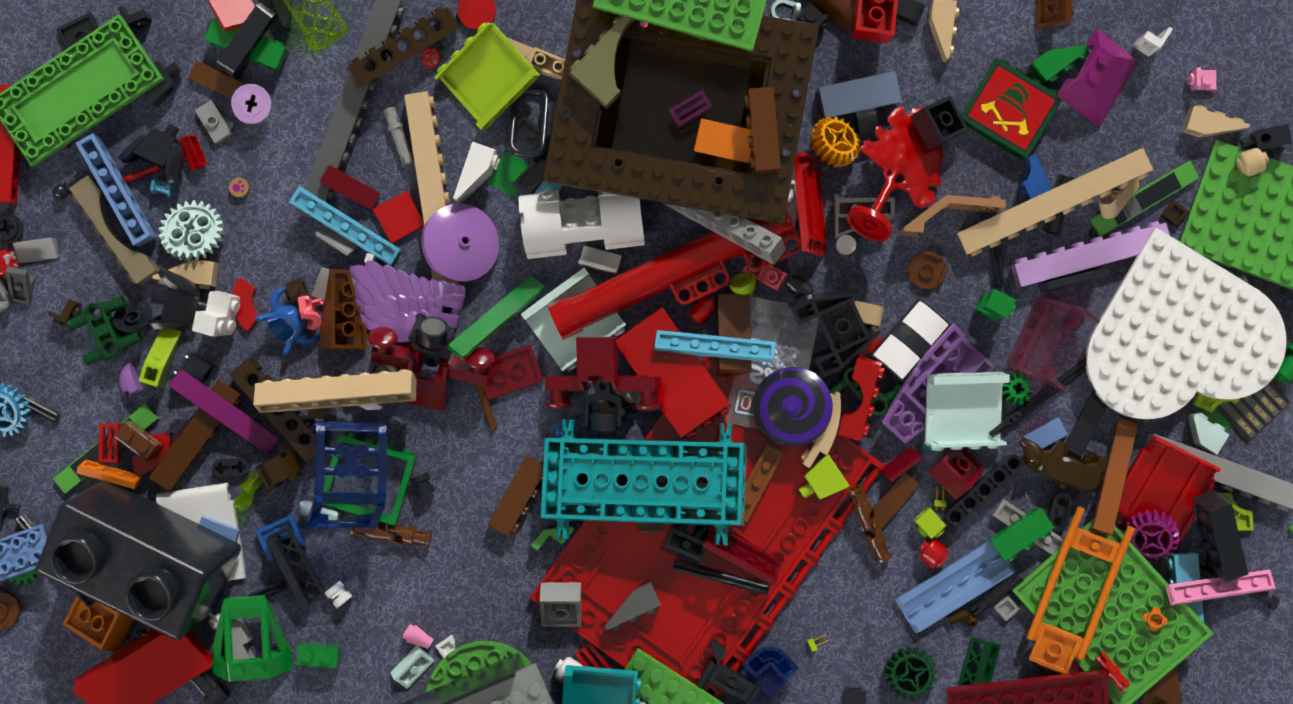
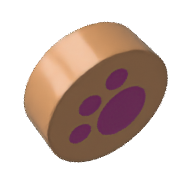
(239, 187)

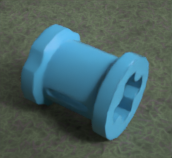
(162, 187)

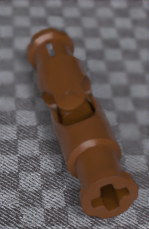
(868, 521)
(408, 535)

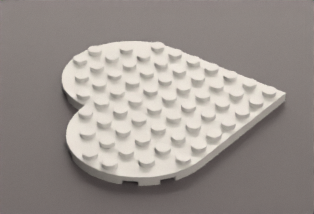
(1182, 331)

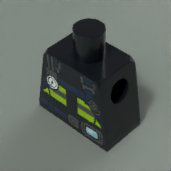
(1275, 139)

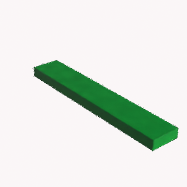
(496, 317)

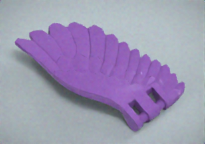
(394, 298)

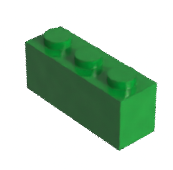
(1021, 534)

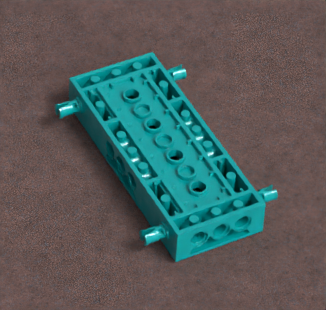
(641, 498)

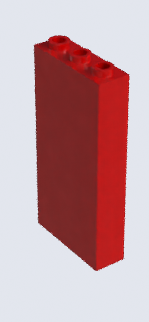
(686, 386)
(144, 670)

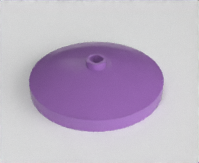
(444, 245)

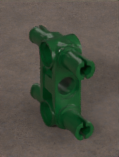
(104, 330)
(844, 383)

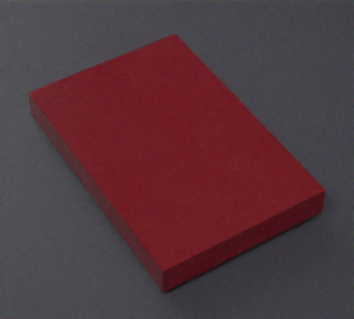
(513, 372)

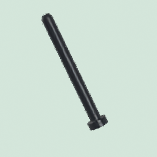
(1272, 602)

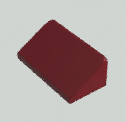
(901, 464)

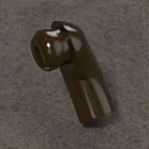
(963, 616)

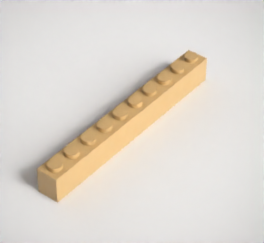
(427, 157)
(1055, 201)

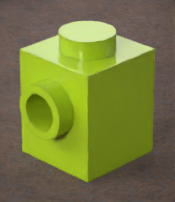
(929, 524)

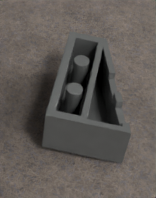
(842, 206)

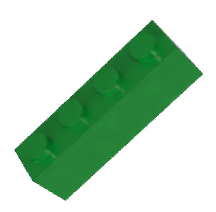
(266, 53)

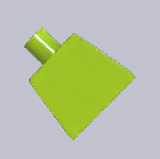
(823, 479)

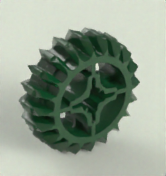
(917, 689)

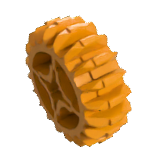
(837, 153)

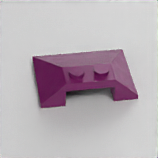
(1099, 79)

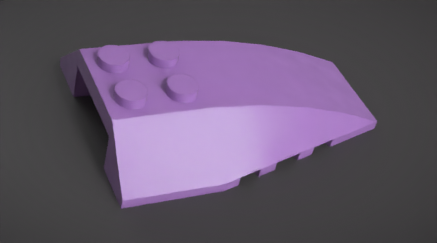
(948, 355)

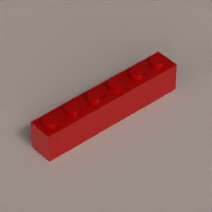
(9, 164)

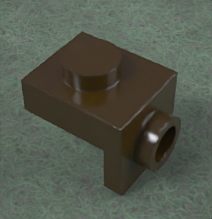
(70, 310)

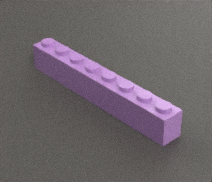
(1082, 256)

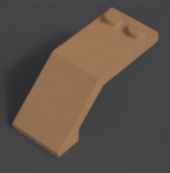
(991, 204)

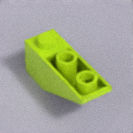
(160, 358)

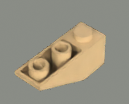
(941, 22)
(1205, 123)
(199, 272)

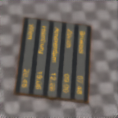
(1254, 411)

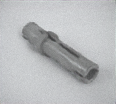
(397, 132)

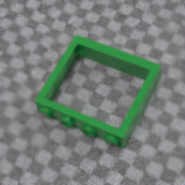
(393, 518)

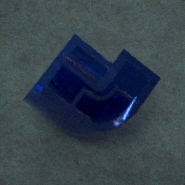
(769, 669)

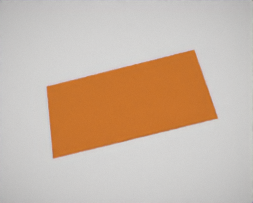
(723, 141)

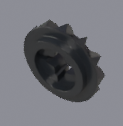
(15, 233)

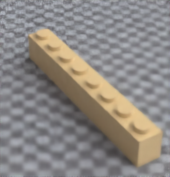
(335, 391)

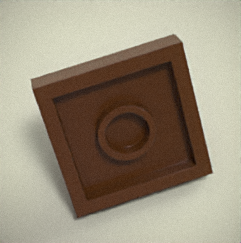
(1053, 13)

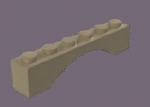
(92, 199)

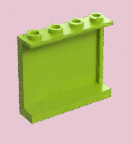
(487, 74)

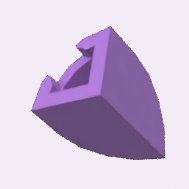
(129, 380)

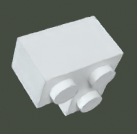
(219, 315)

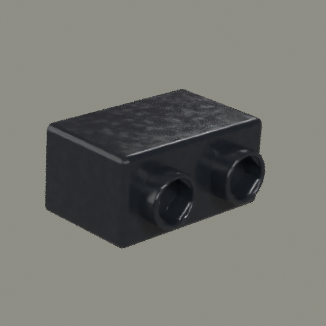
(138, 558)

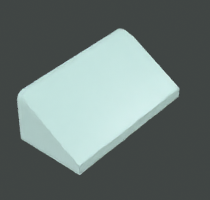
(305, 507)
(412, 667)

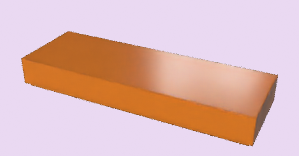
(109, 474)

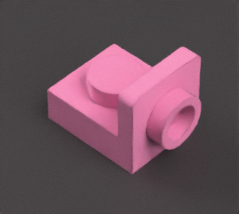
(1202, 80)

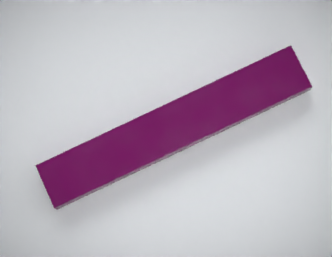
(223, 411)

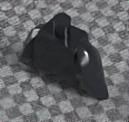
(159, 150)
(179, 303)

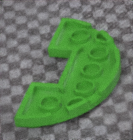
(469, 659)

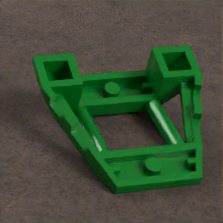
(266, 667)

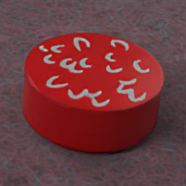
(430, 57)

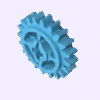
(13, 410)

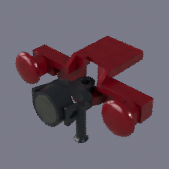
(427, 340)
(599, 364)

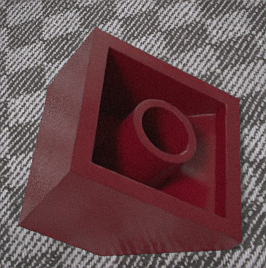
(956, 471)

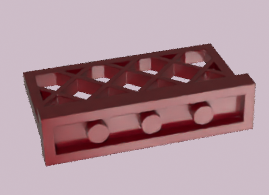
(744, 555)

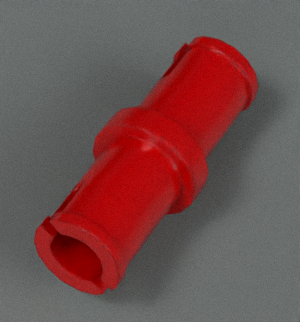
(1112, 671)

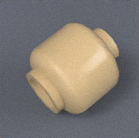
(1252, 162)

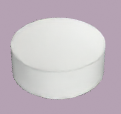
(845, 244)

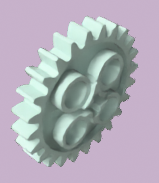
(191, 230)

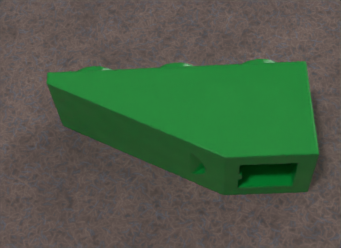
(1053, 61)

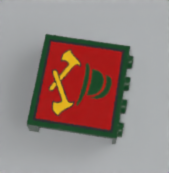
(1010, 109)

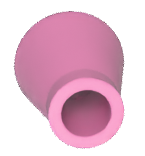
(416, 636)

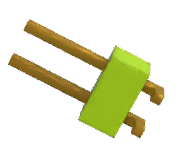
(940, 503)

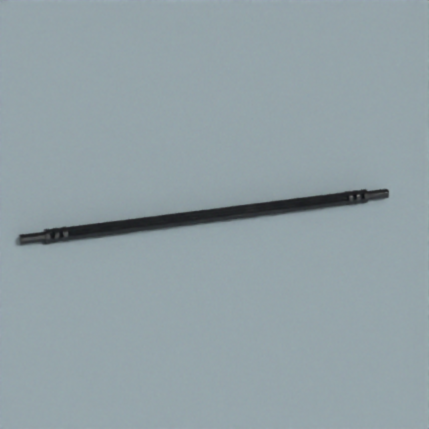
(1043, 395)

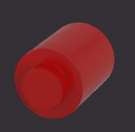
(702, 310)

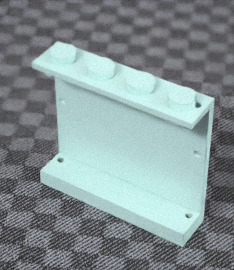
(543, 325)
(963, 410)

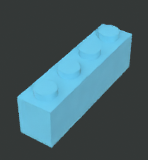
(1185, 568)

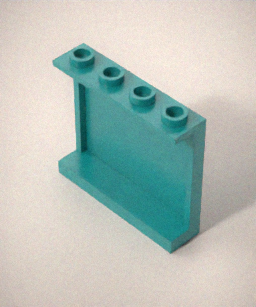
(600, 686)

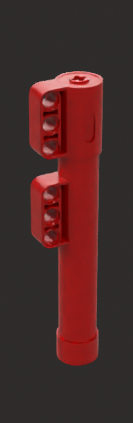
(675, 269)

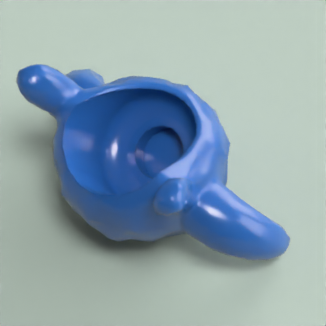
(286, 323)

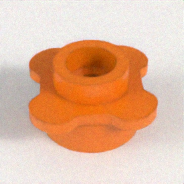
(1154, 625)

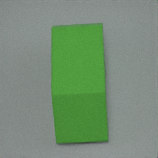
(545, 534)

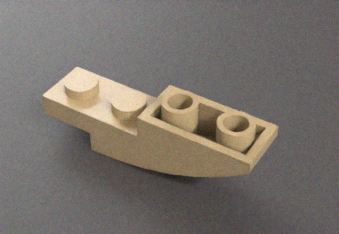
(542, 61)
(826, 440)

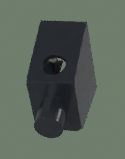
(165, 88)

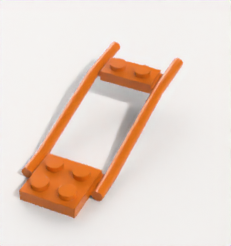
(1055, 646)

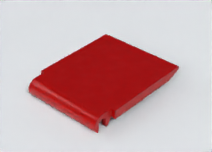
(810, 204)
(1165, 480)

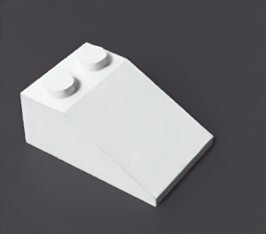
(477, 169)

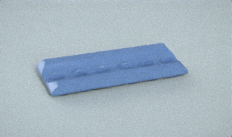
(21, 552)
(953, 587)

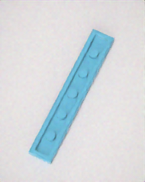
(344, 225)
(715, 346)

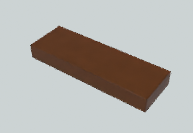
(214, 79)
(894, 498)

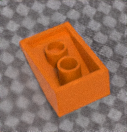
(98, 625)

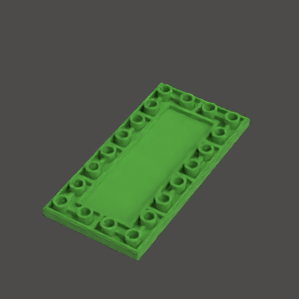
(77, 90)

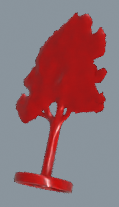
(902, 153)

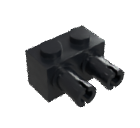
(683, 545)

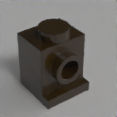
(296, 289)

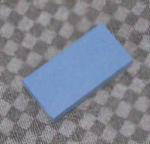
(1047, 433)
(220, 528)

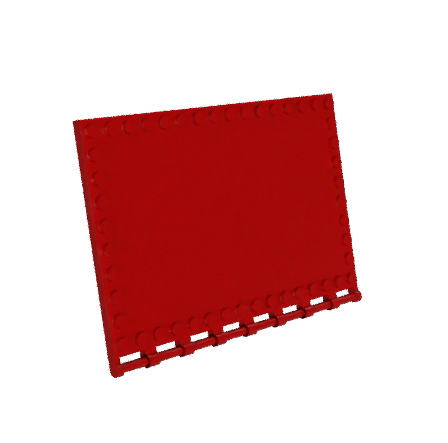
(619, 557)

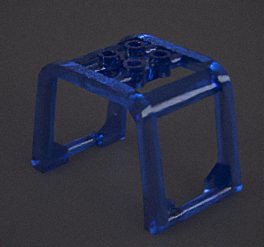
(319, 427)

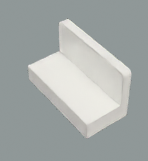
(1149, 43)
(600, 260)

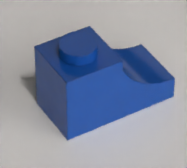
(1035, 180)

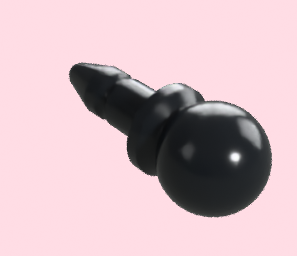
(61, 191)

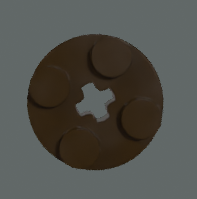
(278, 469)

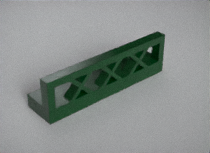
(986, 664)

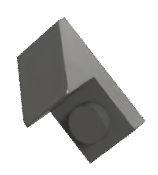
(20, 285)

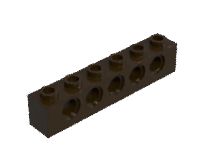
(447, 25)
(242, 376)

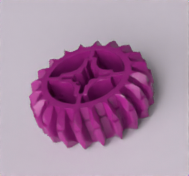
(1152, 528)

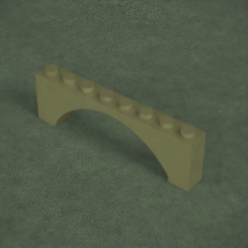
(596, 69)

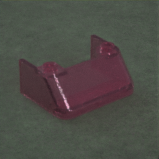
(1041, 336)

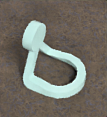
(796, 6)

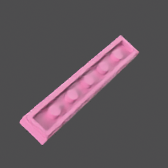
(1217, 588)

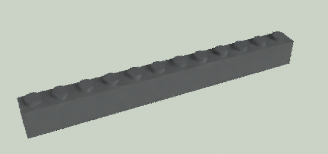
(352, 101)

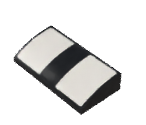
(909, 340)

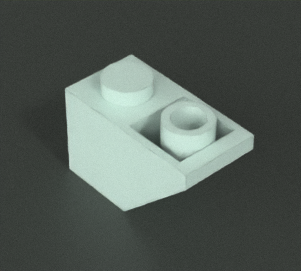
(1205, 434)

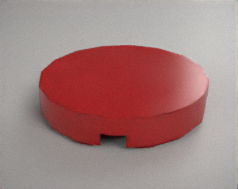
(476, 12)

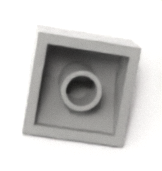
(560, 604)

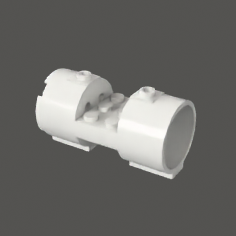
(553, 223)

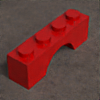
(854, 423)

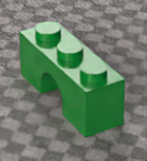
(995, 305)

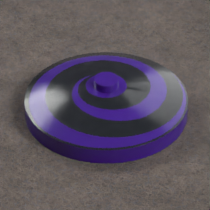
(792, 406)

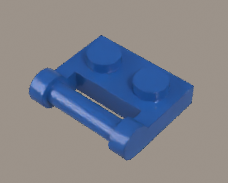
(264, 532)

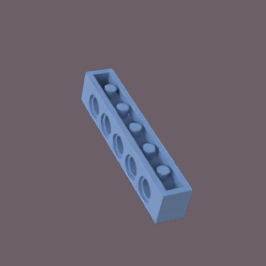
(116, 190)

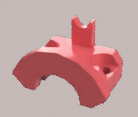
(308, 311)

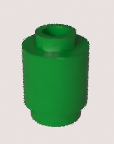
(1285, 372)

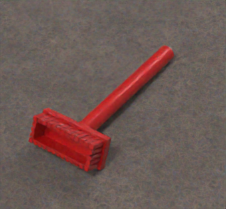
(192, 153)

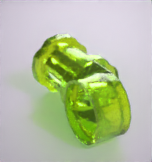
(245, 498)

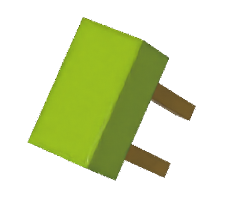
(812, 645)

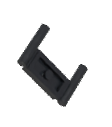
(730, 681)

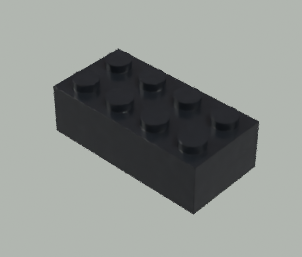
(1219, 536)

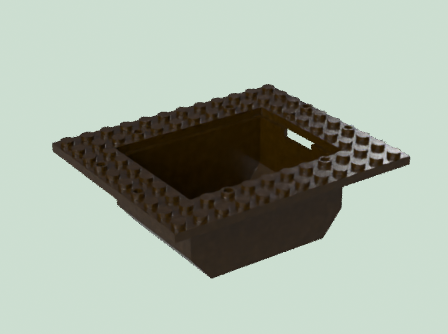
(637, 132)

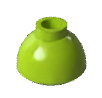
(743, 284)

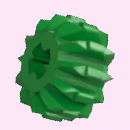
(1022, 383)

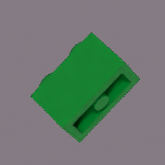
(319, 655)

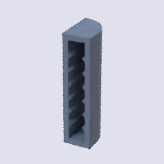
(859, 94)

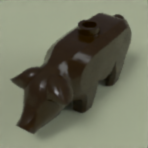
(1063, 468)

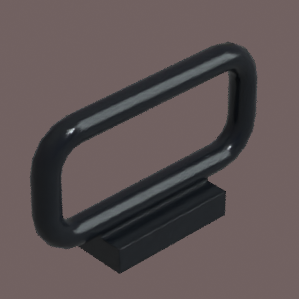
(547, 120)

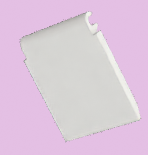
(206, 501)

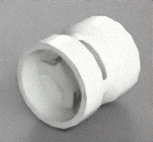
(338, 594)

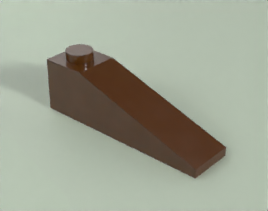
(341, 315)

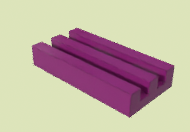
(676, 117)

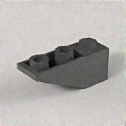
(638, 602)

